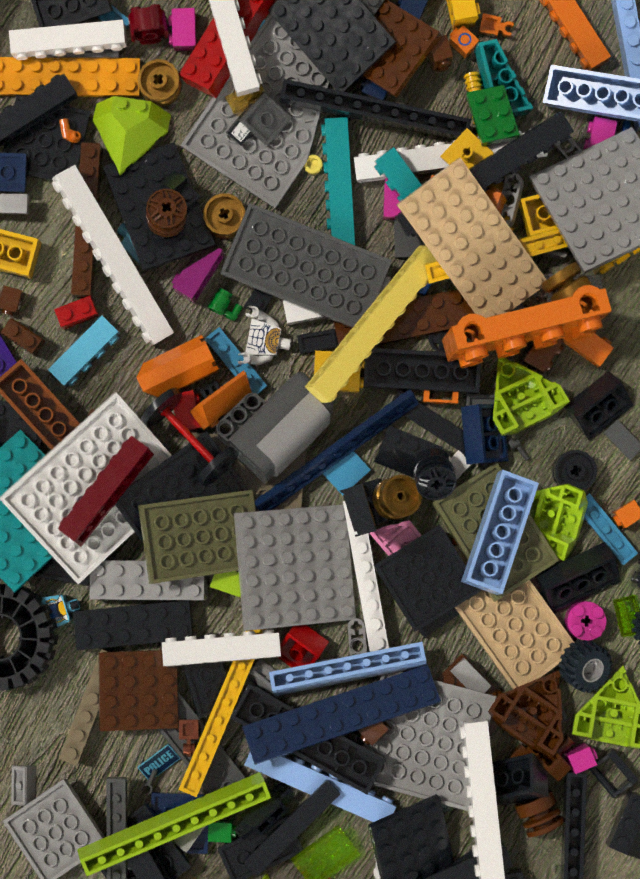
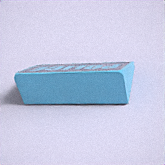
(160, 760)

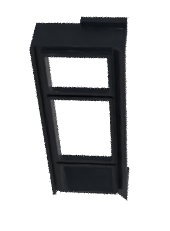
(361, 508)

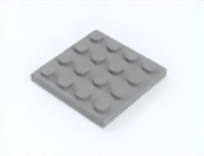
(53, 830)

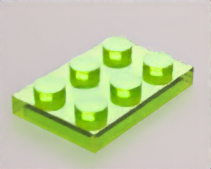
(326, 855)

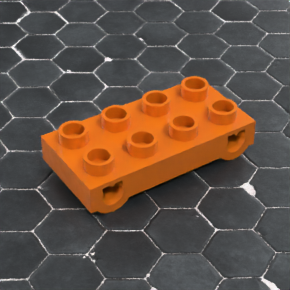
(539, 323)

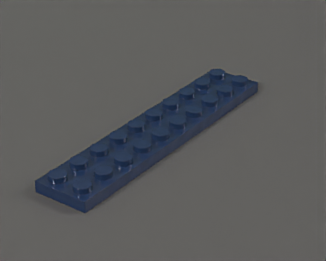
(341, 714)

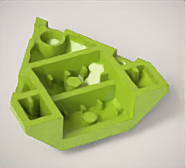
(129, 128)
(523, 398)
(560, 516)
(611, 714)

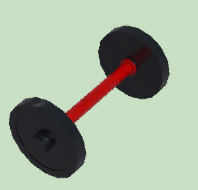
(162, 408)

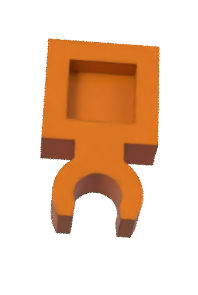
(492, 24)

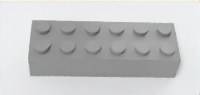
(130, 582)

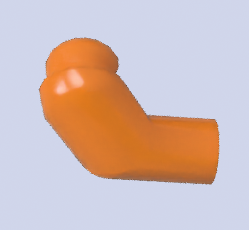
(67, 133)

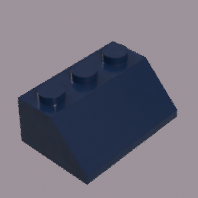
(481, 436)

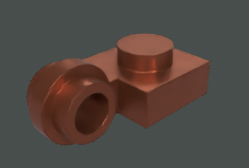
(188, 730)

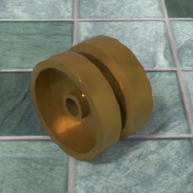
(159, 71)
(218, 206)
(564, 282)
(396, 497)

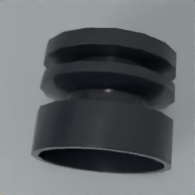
(434, 474)

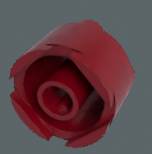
(148, 24)

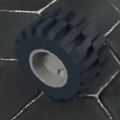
(585, 665)

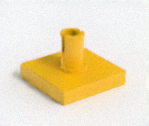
(468, 148)

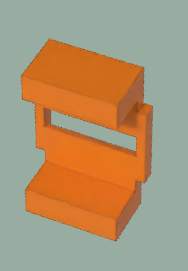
(454, 399)

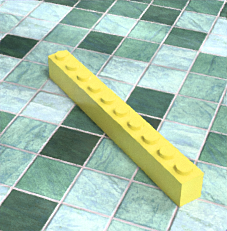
(371, 327)

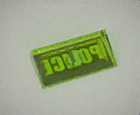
(625, 610)

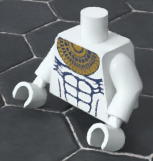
(263, 339)

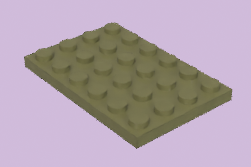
(463, 514)
(192, 535)

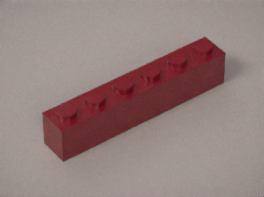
(105, 491)

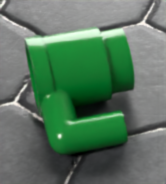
(220, 303)

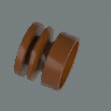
(169, 222)
(541, 817)

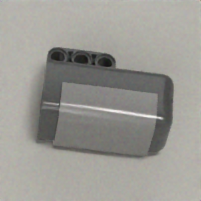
(275, 429)

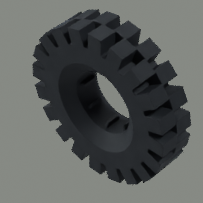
(35, 637)

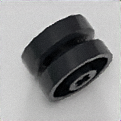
(582, 462)

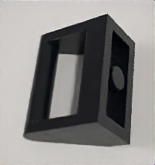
(631, 778)

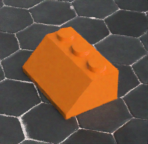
(221, 401)

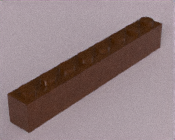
(83, 258)

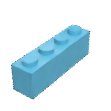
(84, 351)

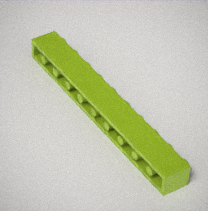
(173, 824)

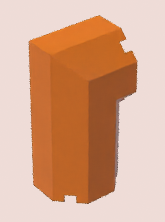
(177, 368)

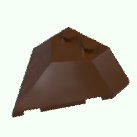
(532, 713)

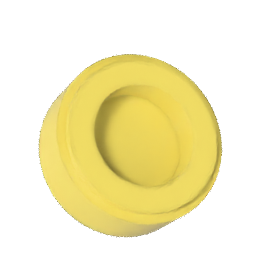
(313, 165)

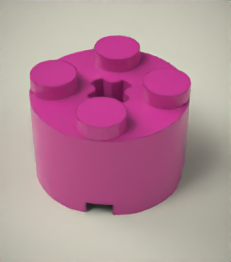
(596, 618)

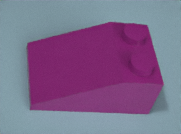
(196, 277)

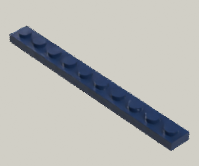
(337, 452)

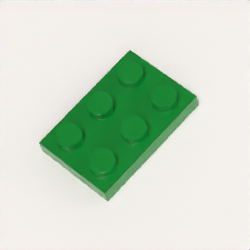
(492, 115)

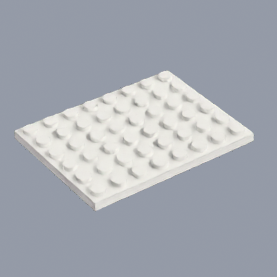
(64, 474)

